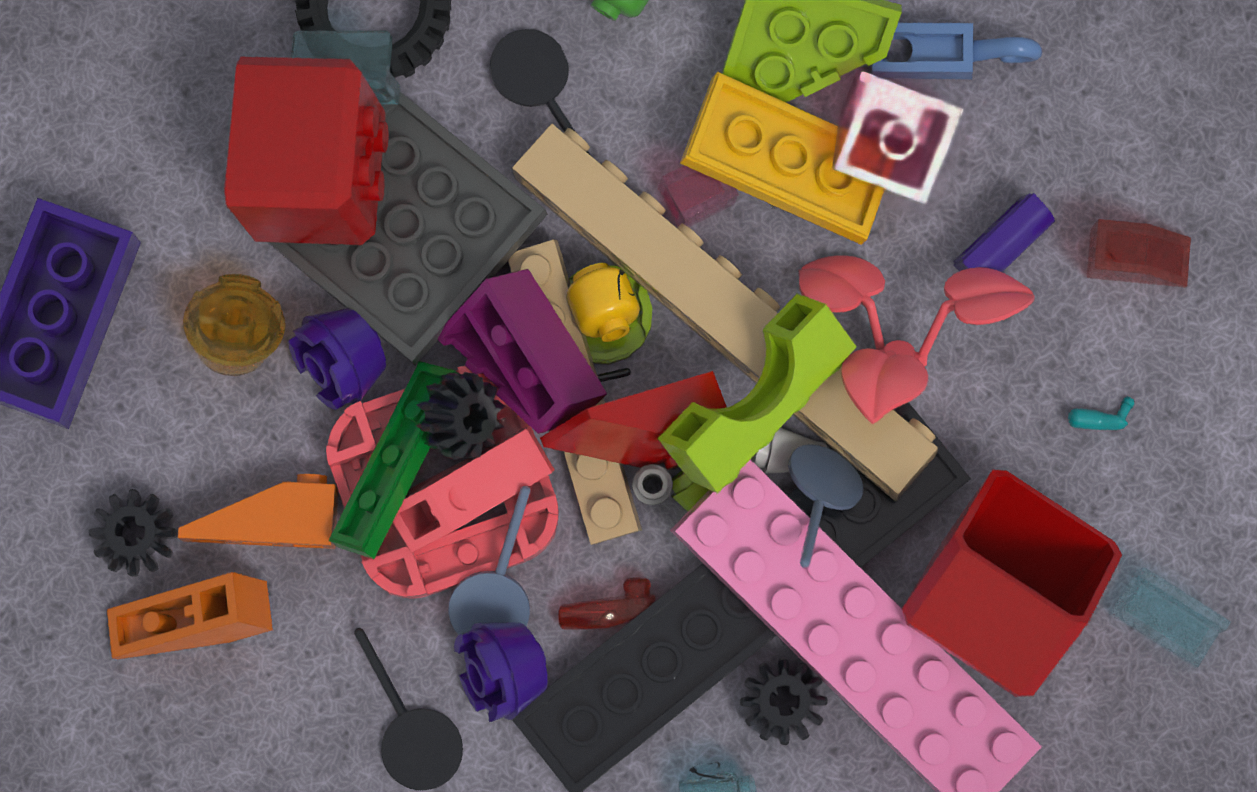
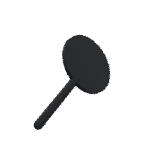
(531, 71)
(421, 744)

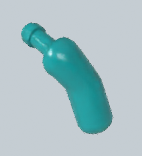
(1101, 421)

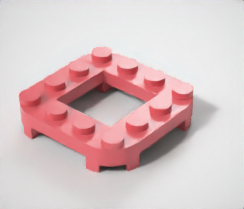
(459, 553)

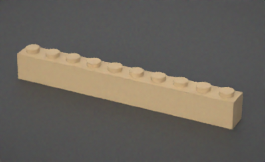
(708, 298)

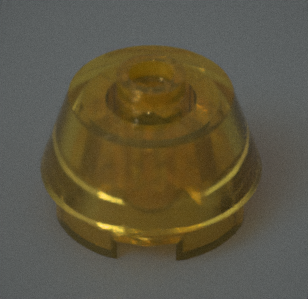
(234, 325)

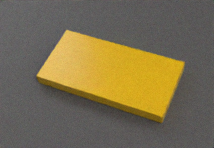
(778, 158)

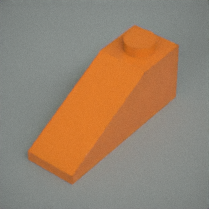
(282, 516)
(191, 617)

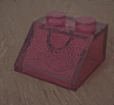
(893, 135)

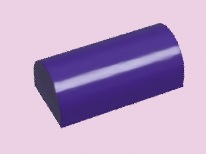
(1008, 235)

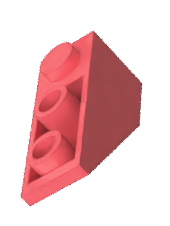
(470, 489)

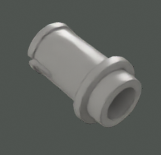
(651, 472)

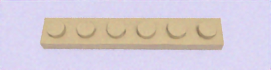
(598, 483)

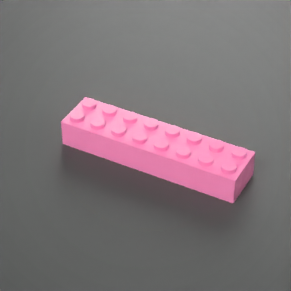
(854, 637)

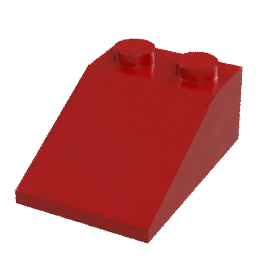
(630, 426)

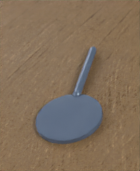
(827, 481)
(492, 594)

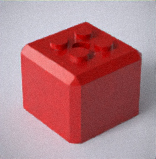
(305, 151)
(1012, 584)

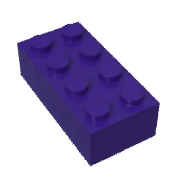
(59, 308)

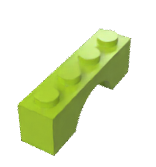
(801, 352)

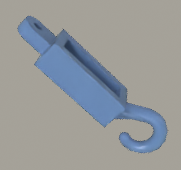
(949, 51)

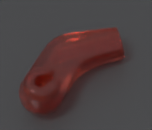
(608, 611)

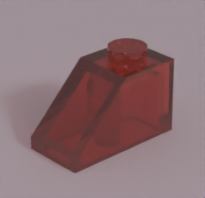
(1138, 253)

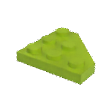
(807, 44)

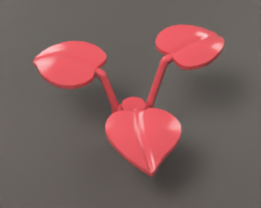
(895, 372)

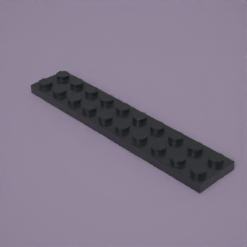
(698, 638)

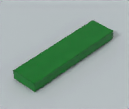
(388, 470)

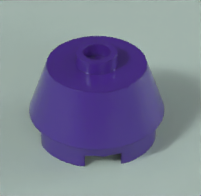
(339, 355)
(502, 668)

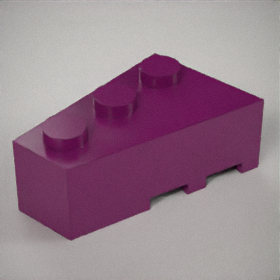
(524, 350)

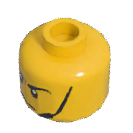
(602, 302)

